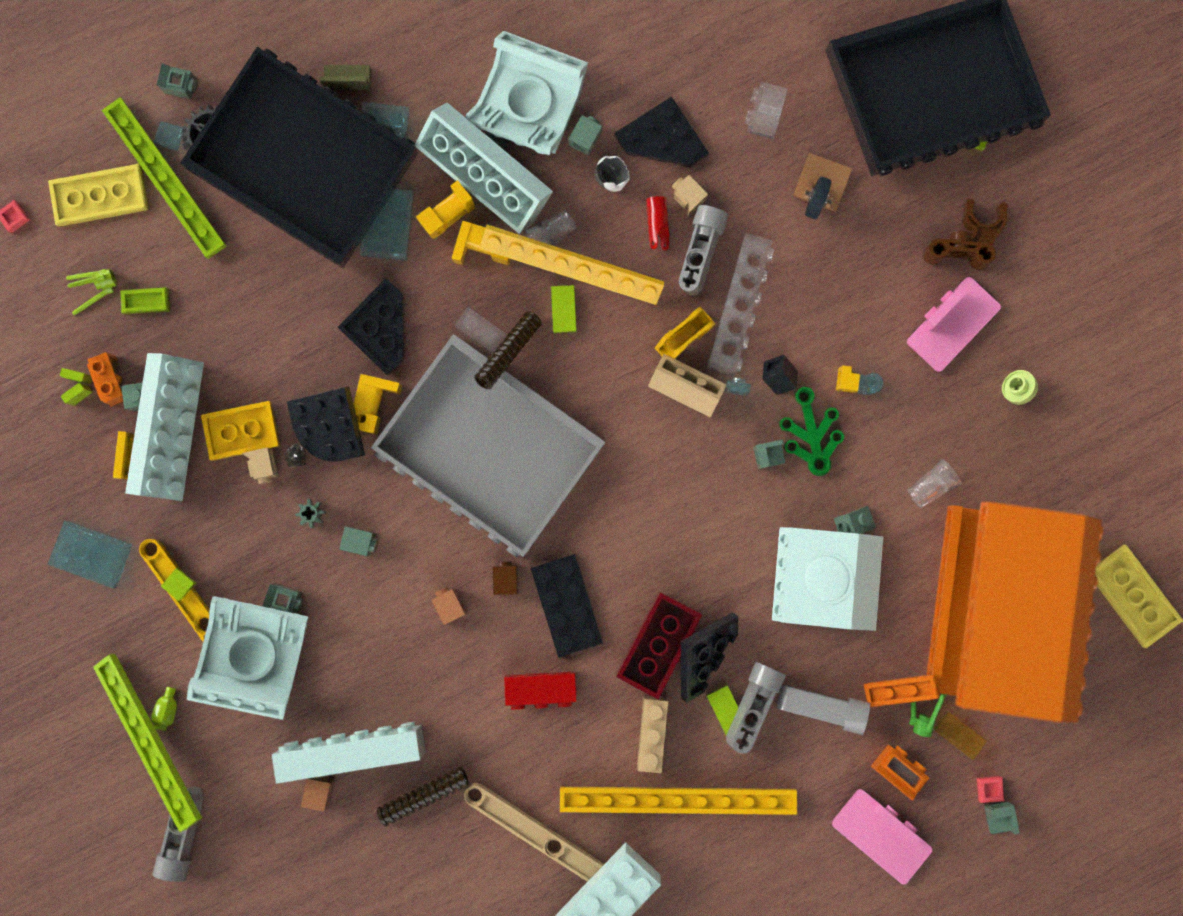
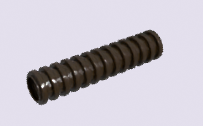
(508, 350)
(422, 796)

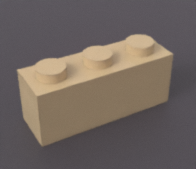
(687, 385)
(652, 734)

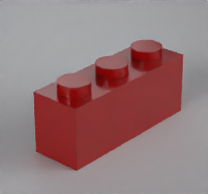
(540, 689)

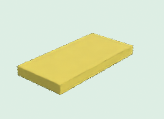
(98, 195)
(1136, 597)

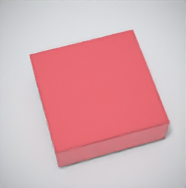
(13, 216)
(990, 789)

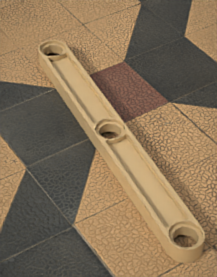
(533, 832)

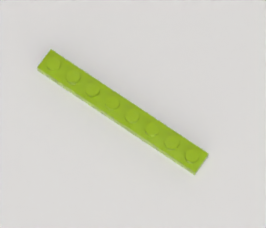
(164, 178)
(147, 742)

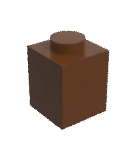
(505, 579)

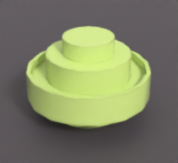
(1020, 387)

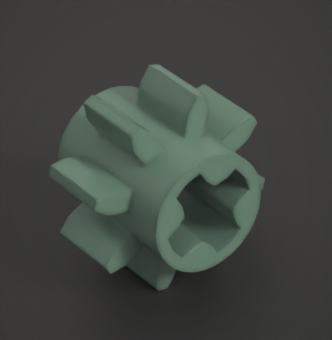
(306, 508)

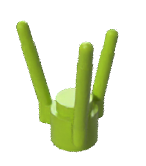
(102, 279)

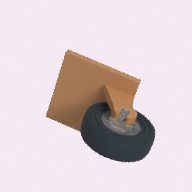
(821, 184)

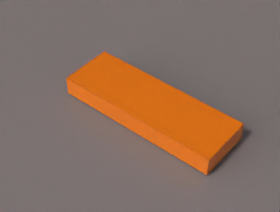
(902, 690)

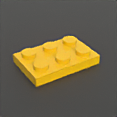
(240, 430)

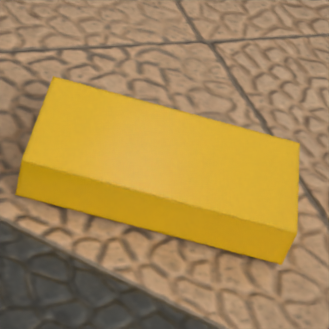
(123, 455)

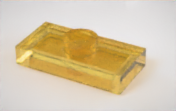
(960, 735)

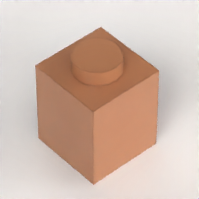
(448, 605)
(317, 793)

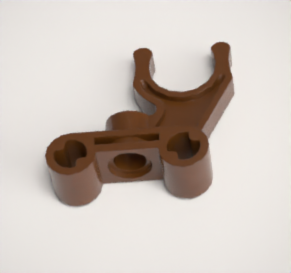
(969, 245)

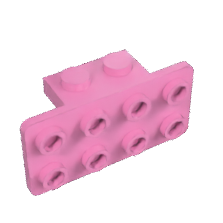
(953, 323)
(882, 836)

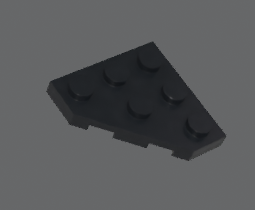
(663, 136)
(379, 326)
(704, 653)

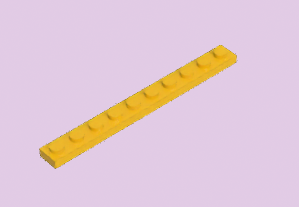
(678, 800)

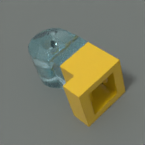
(858, 383)

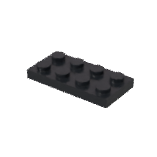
(566, 605)

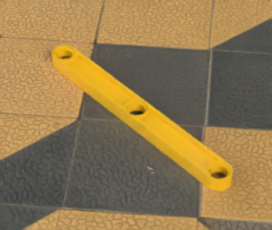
(162, 566)

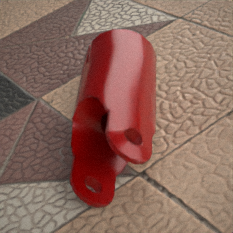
(658, 221)

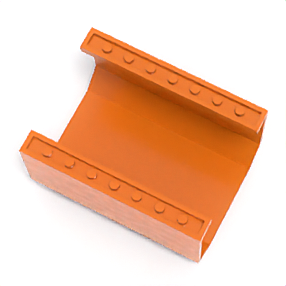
(1015, 609)

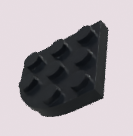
(327, 425)

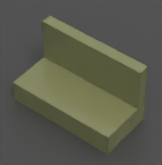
(347, 77)

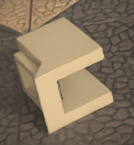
(689, 193)
(262, 465)

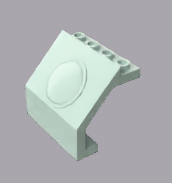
(529, 94)
(827, 578)
(248, 658)

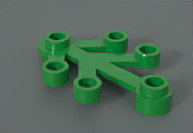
(812, 435)

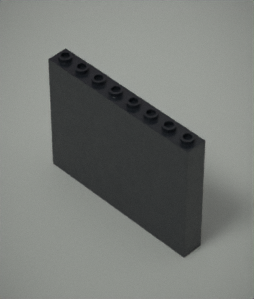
(937, 84)
(300, 156)

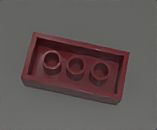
(658, 645)

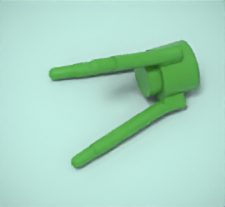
(924, 723)

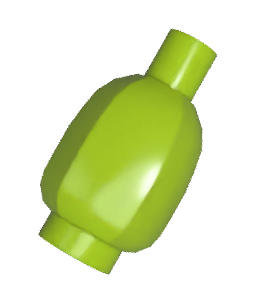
(164, 710)

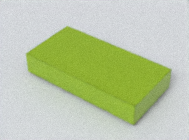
(145, 300)
(563, 309)
(724, 707)

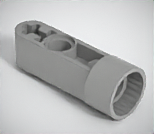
(708, 225)
(762, 682)
(849, 714)
(174, 861)

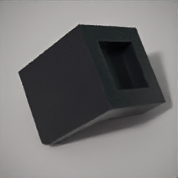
(780, 375)

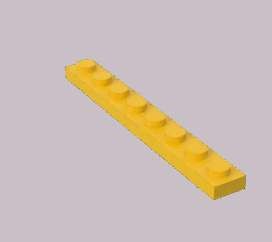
(571, 264)

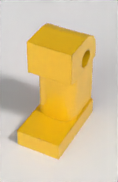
(447, 212)
(470, 238)
(685, 333)
(368, 400)

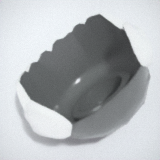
(612, 173)

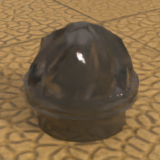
(296, 456)

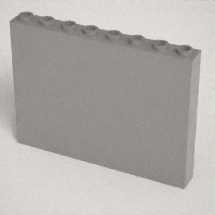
(487, 452)

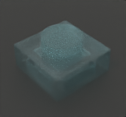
(737, 386)

